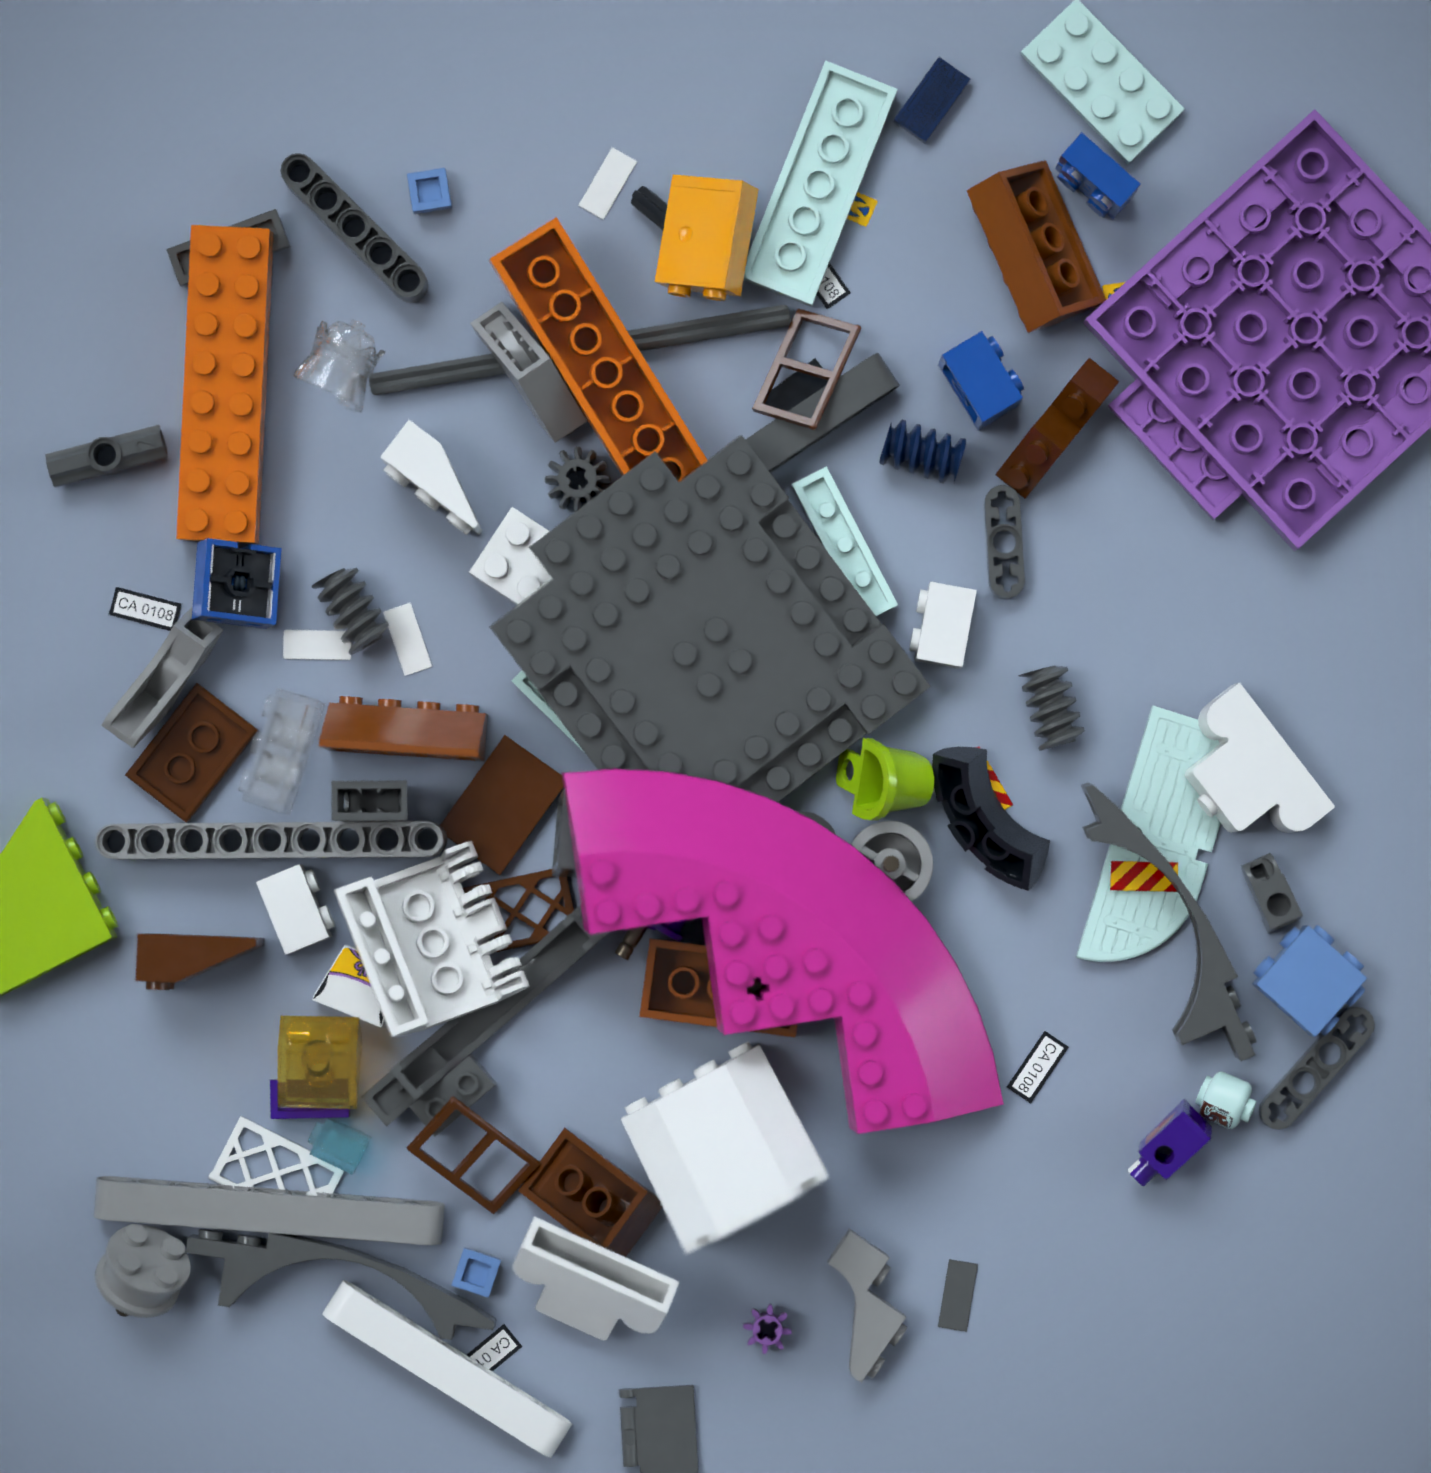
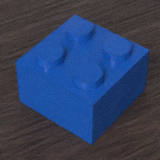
(981, 379)

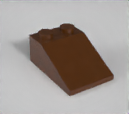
(178, 957)
(591, 1195)

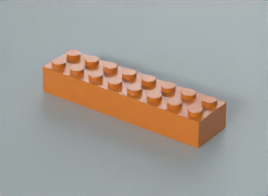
(594, 352)
(225, 383)

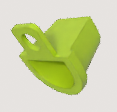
(885, 779)

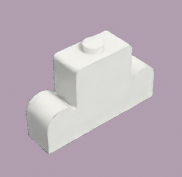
(1252, 769)
(591, 1284)

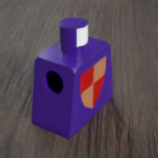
(1182, 1132)

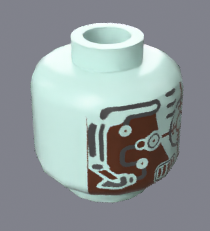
(1225, 1100)

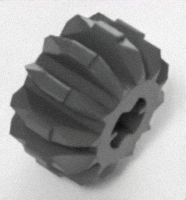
(565, 483)

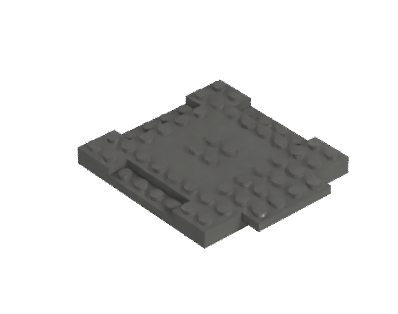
(705, 631)

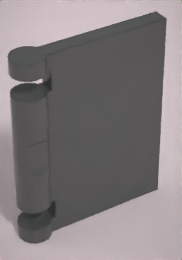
(660, 1429)

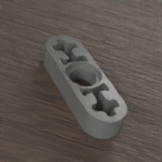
(1014, 570)

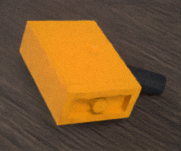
(703, 234)

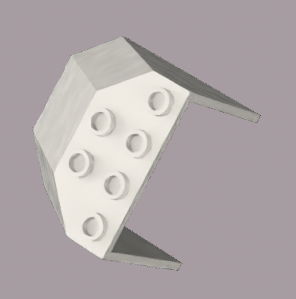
(723, 1147)

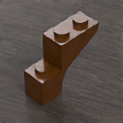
(1057, 427)

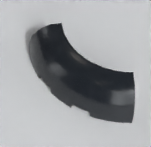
(982, 822)

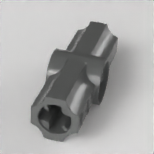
(82, 461)

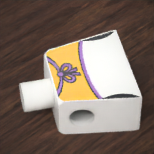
(349, 988)

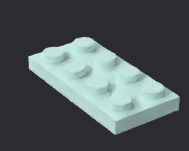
(1102, 81)

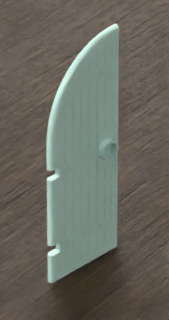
(1170, 817)

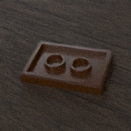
(192, 753)
(503, 804)

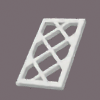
(270, 1140)

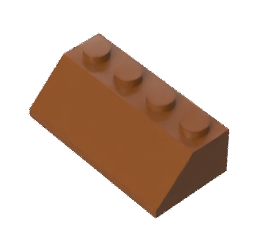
(1036, 245)

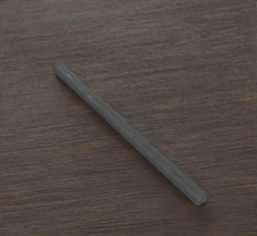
(644, 338)

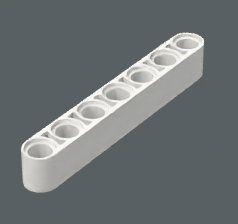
(447, 1368)

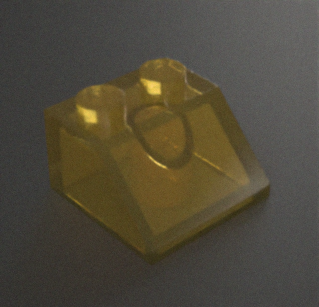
(319, 1062)

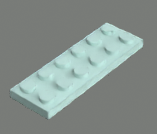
(818, 183)

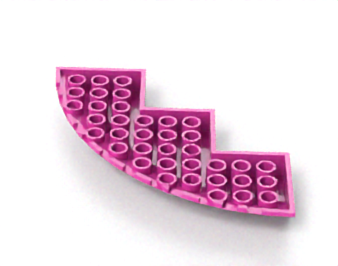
(800, 917)

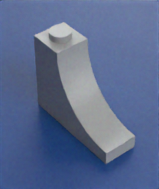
(530, 371)

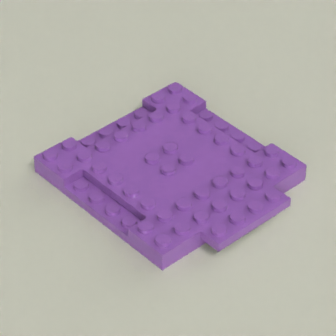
(1281, 337)

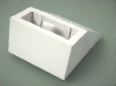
(423, 462)

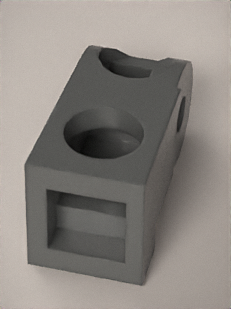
(1271, 893)

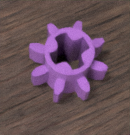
(765, 1339)

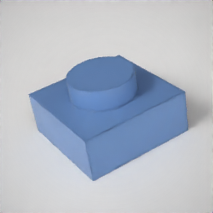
(429, 190)
(476, 1272)

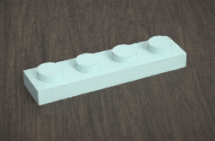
(843, 538)

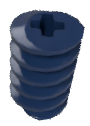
(922, 451)

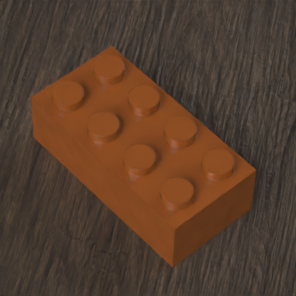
(680, 986)

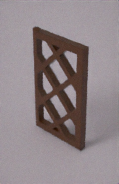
(529, 881)

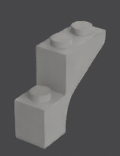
(162, 679)
(874, 1319)

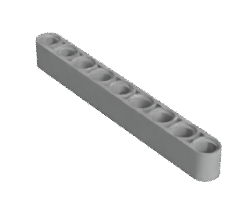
(252, 840)
(269, 1210)

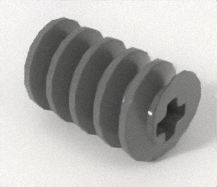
(351, 608)
(1052, 706)

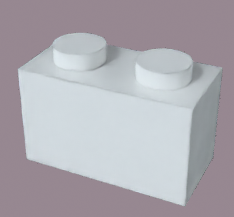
(944, 624)
(295, 908)

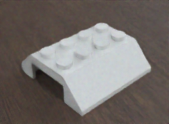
(430, 942)

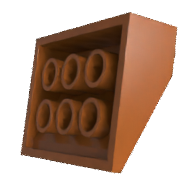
(405, 731)

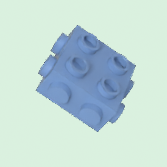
(1310, 979)

